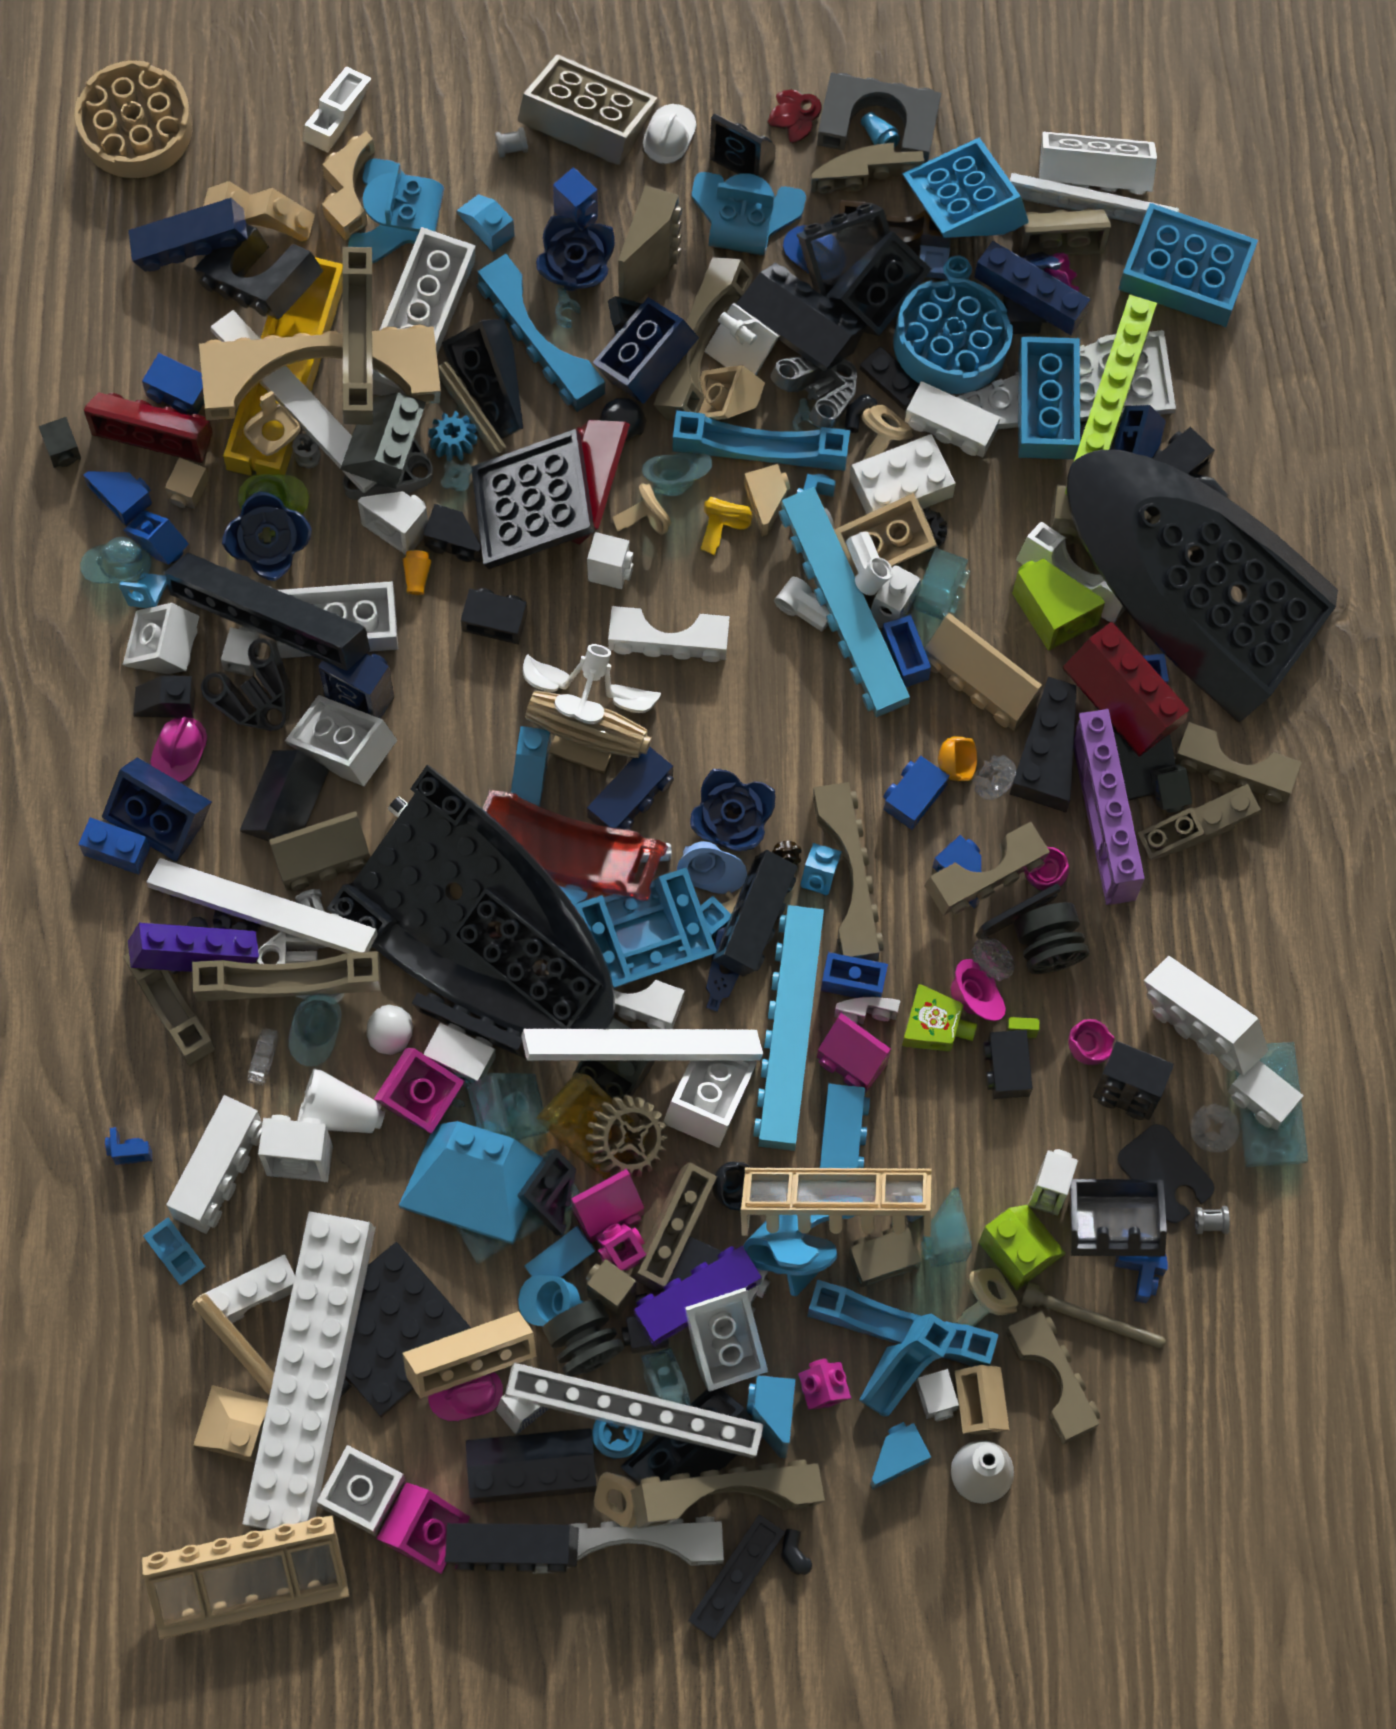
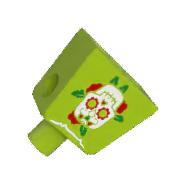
(936, 1021)

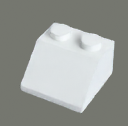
(395, 518)
(161, 639)

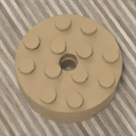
(127, 145)

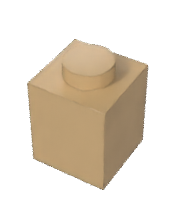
(186, 484)

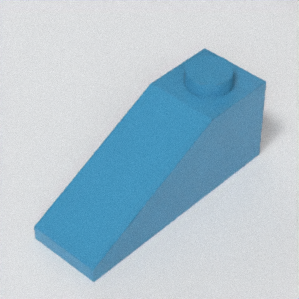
(531, 764)

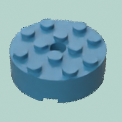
(952, 335)

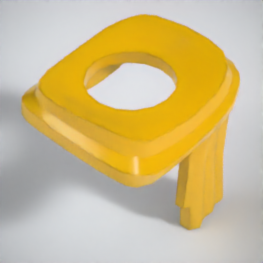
(721, 514)

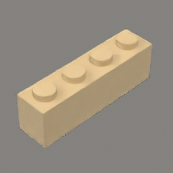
(469, 1354)

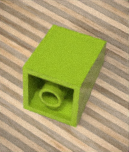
(1055, 602)
(1020, 1245)

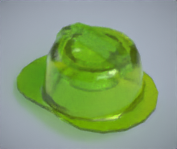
(285, 487)

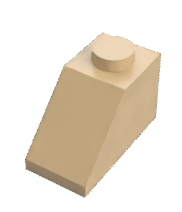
(765, 492)

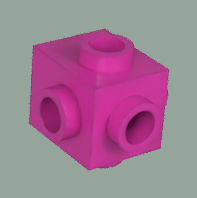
(631, 1251)
(824, 1384)

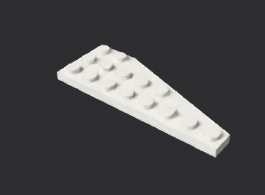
(1149, 387)

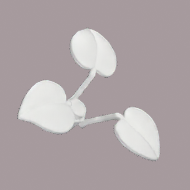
(594, 667)

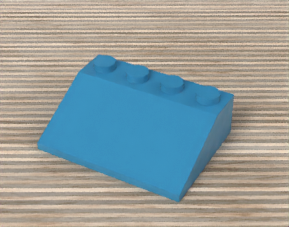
(967, 193)
(1187, 264)

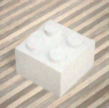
(361, 1490)

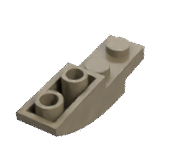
(854, 168)
(1199, 824)

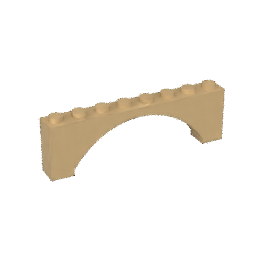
(239, 365)

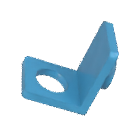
(146, 591)

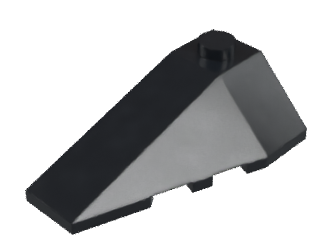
(488, 368)

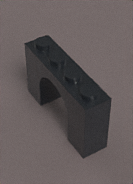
(268, 292)

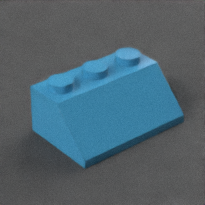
(772, 1405)

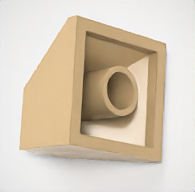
(729, 391)
(232, 1424)

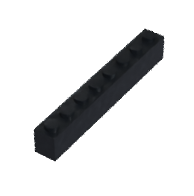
(268, 611)

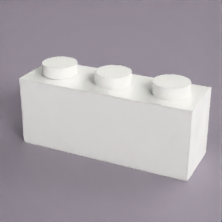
(952, 420)
(1053, 1181)

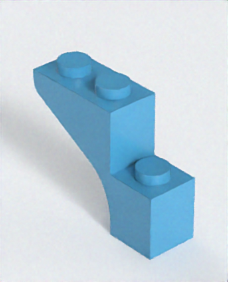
(904, 1362)

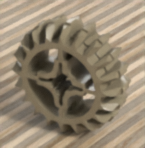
(647, 1125)

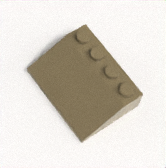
(586, 109)
(650, 244)

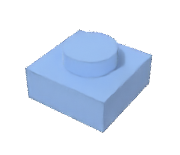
(935, 258)

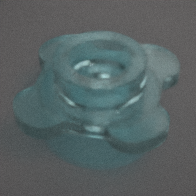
(460, 483)

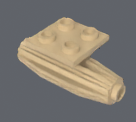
(583, 742)

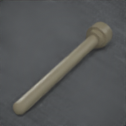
(1035, 1297)

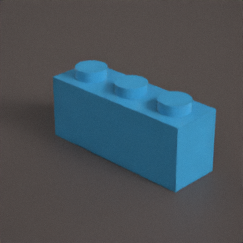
(843, 1127)

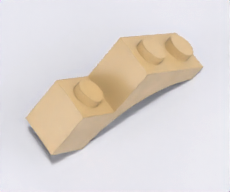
(341, 171)
(266, 209)

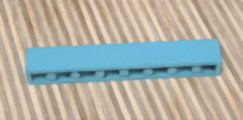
(845, 602)
(790, 1028)

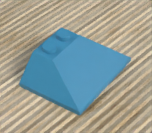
(651, 934)
(472, 1180)

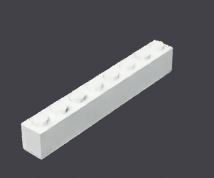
(633, 1410)

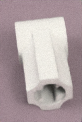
(872, 569)
(798, 599)

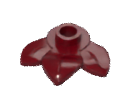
(791, 113)

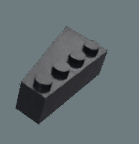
(1048, 753)

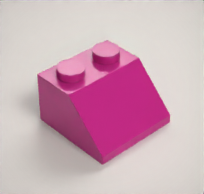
(853, 1053)
(418, 1090)
(607, 1205)
(420, 1526)

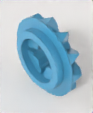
(619, 1448)

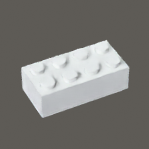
(364, 604)
(1206, 1016)
(215, 1165)

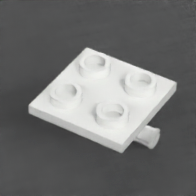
(741, 340)

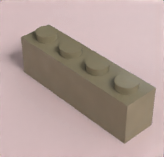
(673, 1226)

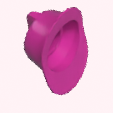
(179, 748)
(977, 991)
(468, 1399)

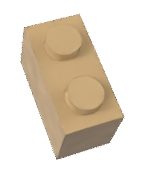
(981, 1400)

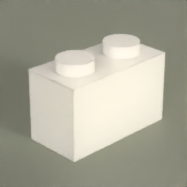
(609, 561)
(460, 1053)
(1265, 1095)

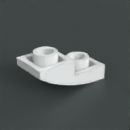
(856, 1009)

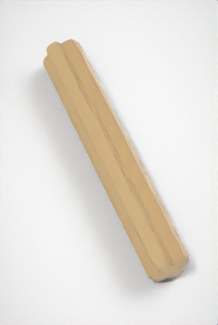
(234, 1341)

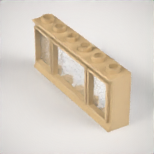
(836, 1194)
(245, 1577)

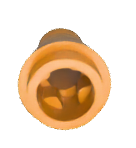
(416, 571)

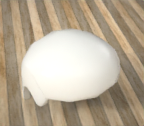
(389, 1029)

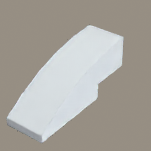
(336, 109)

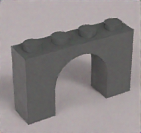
(851, 94)

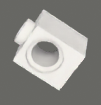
(235, 652)
(937, 1395)

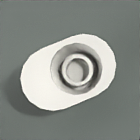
(669, 133)

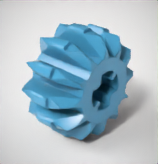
(460, 429)

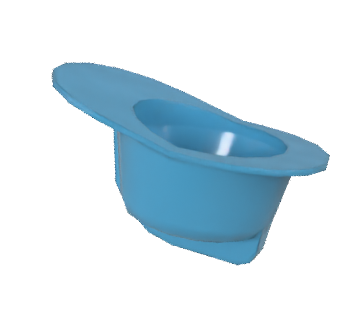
(545, 1298)

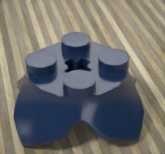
(566, 239)
(269, 558)
(725, 792)

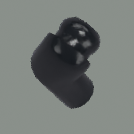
(856, 409)

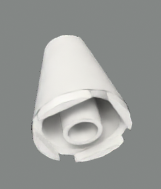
(339, 1105)
(975, 1479)

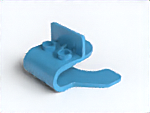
(398, 204)
(745, 210)
(792, 1251)

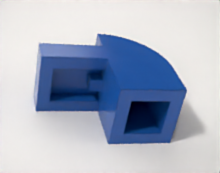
(1147, 1267)

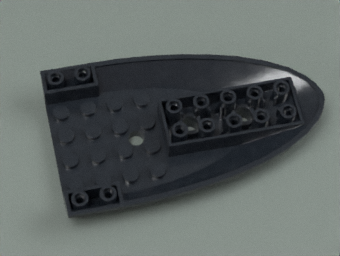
(1186, 602)
(454, 941)

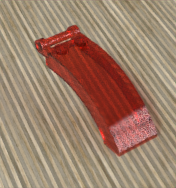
(578, 851)

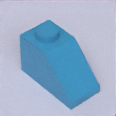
(488, 221)
(900, 1454)

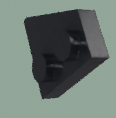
(549, 1190)

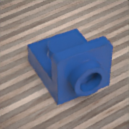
(131, 1152)

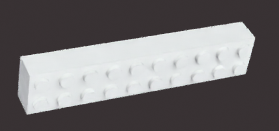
(309, 1371)

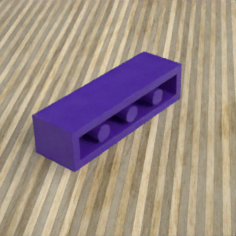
(178, 946)
(666, 1312)

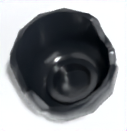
(625, 411)
(730, 1184)

